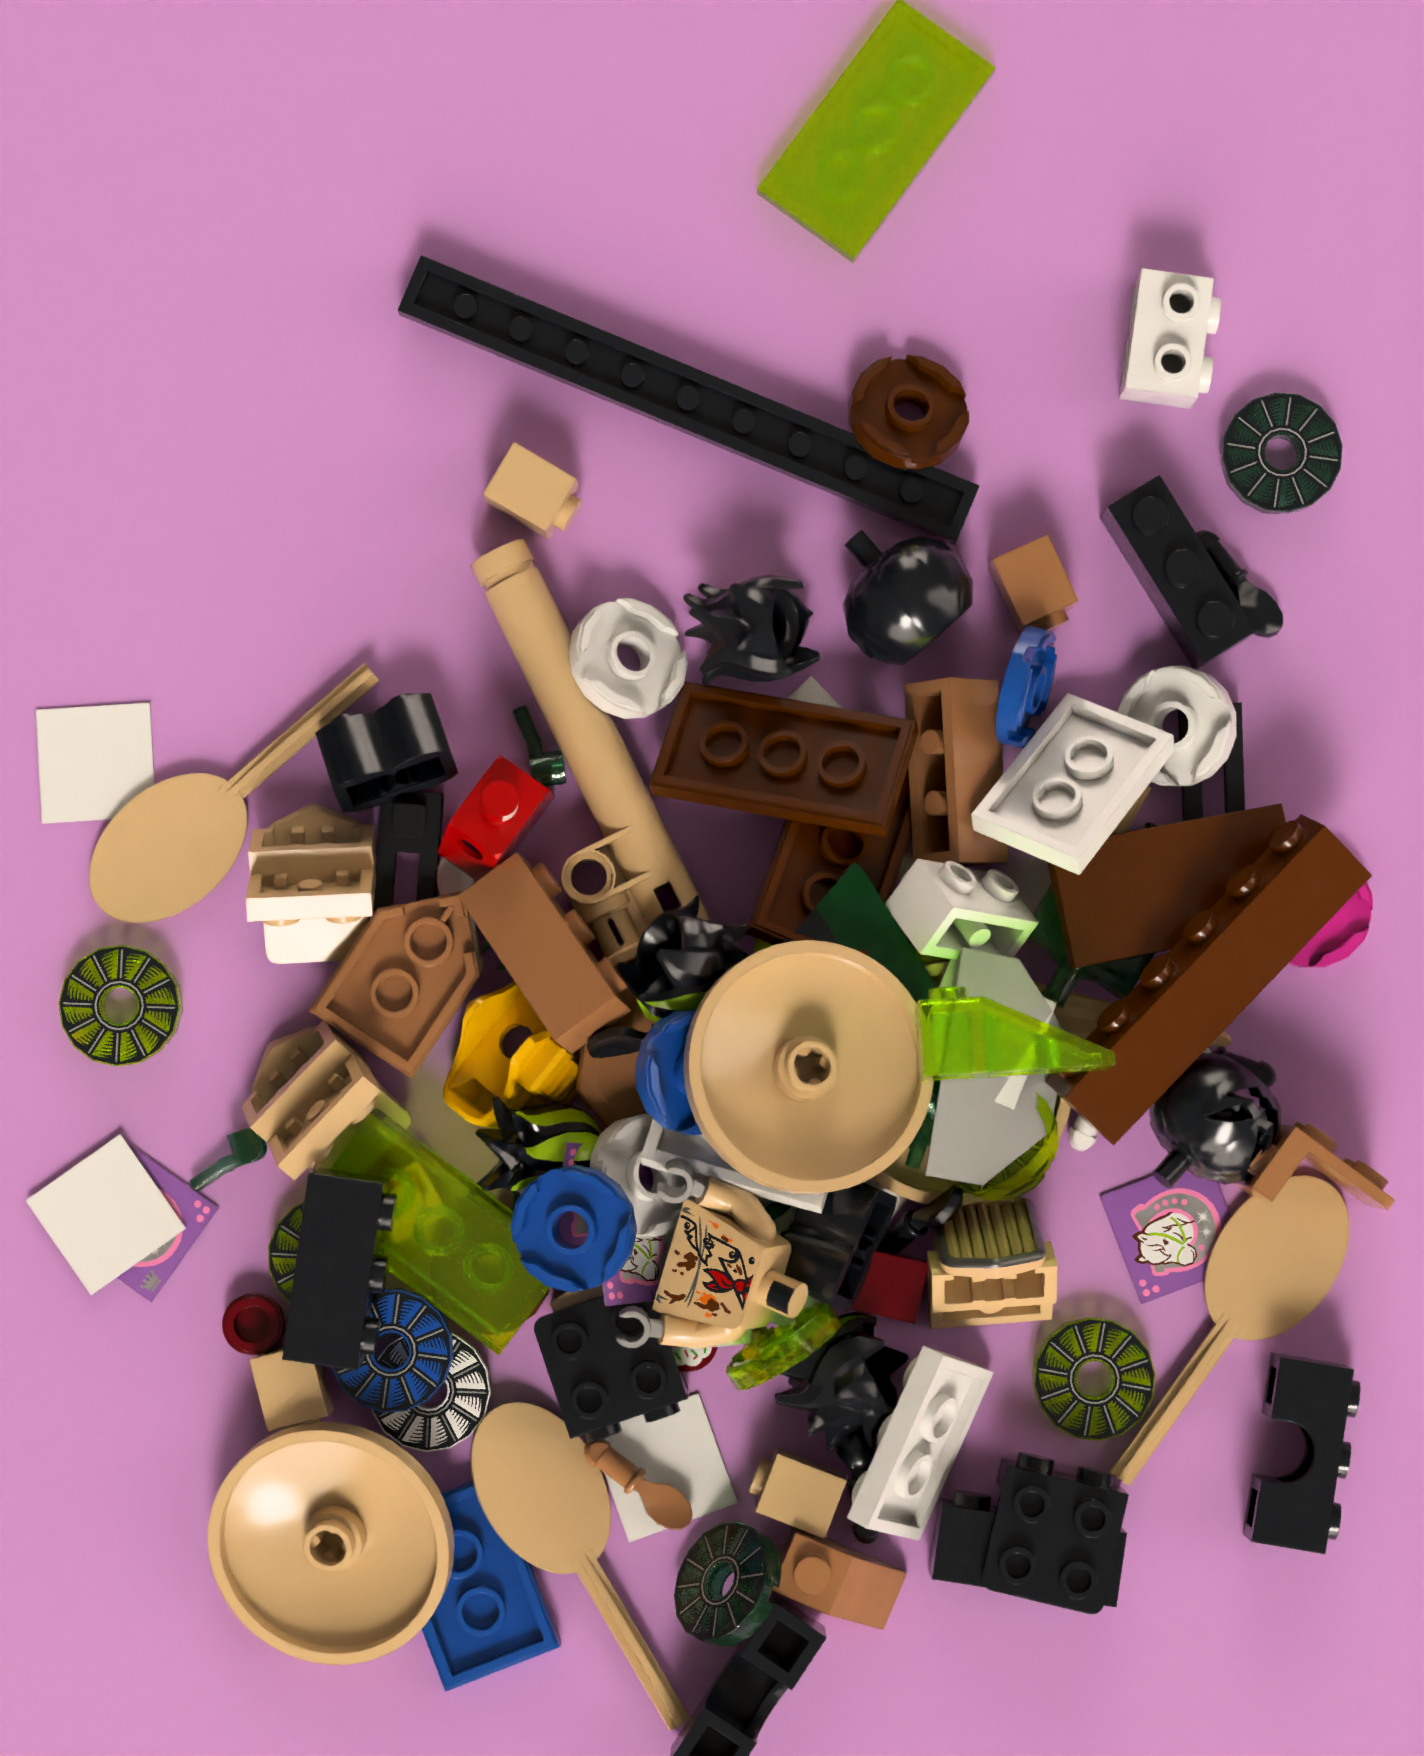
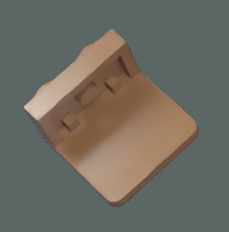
(1310, 1144)

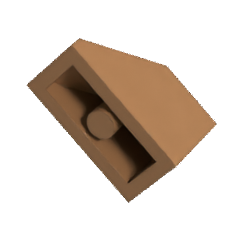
(838, 1579)

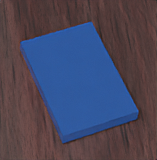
(491, 1604)

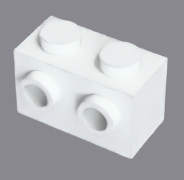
(1168, 339)
(960, 907)

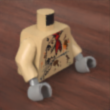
(719, 1269)

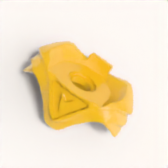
(481, 1070)

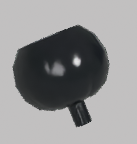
(904, 596)
(1210, 1126)

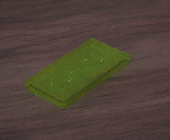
(875, 130)
(447, 1234)

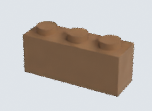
(953, 768)
(546, 951)

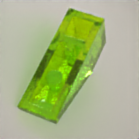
(987, 1040)

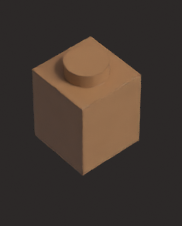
(1034, 585)

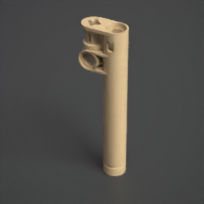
(636, 842)

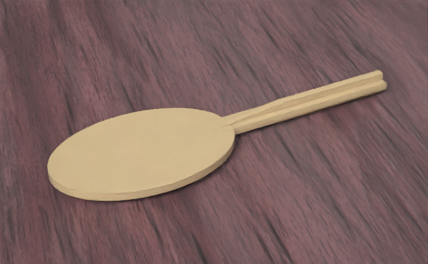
(189, 829)
(1258, 1282)
(558, 1518)

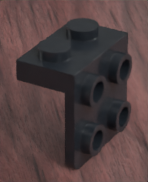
(599, 1378)
(1054, 1534)

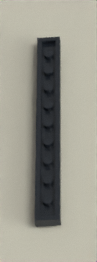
(683, 398)

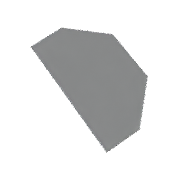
(971, 1131)

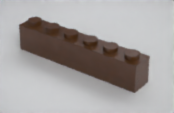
(1212, 973)

